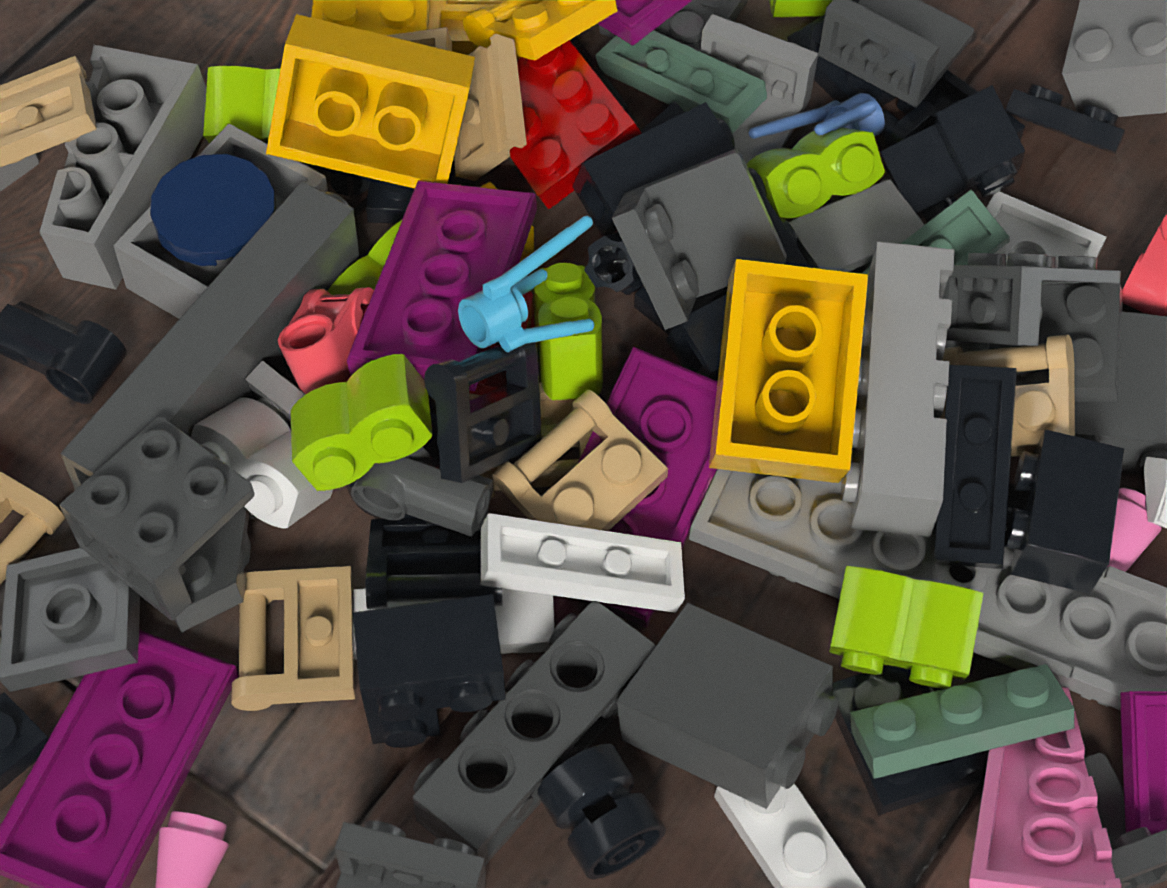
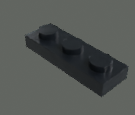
(976, 466)

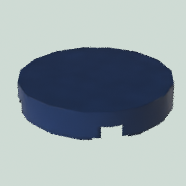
(211, 207)

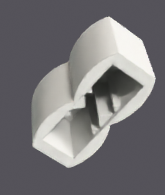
(259, 448)

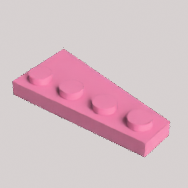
(1041, 818)

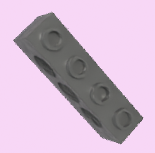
(485, 819)

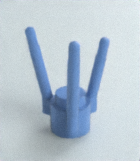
(856, 113)

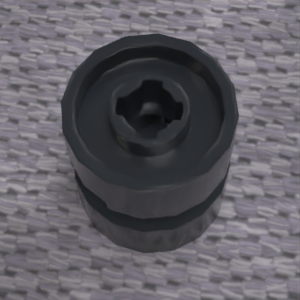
(606, 819)

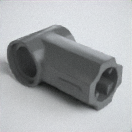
(416, 489)

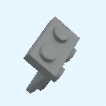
(781, 64)

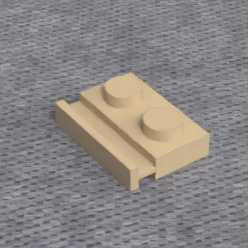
(44, 110)
(492, 111)

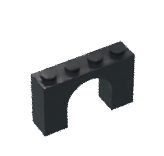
(657, 154)

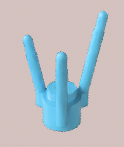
(501, 309)

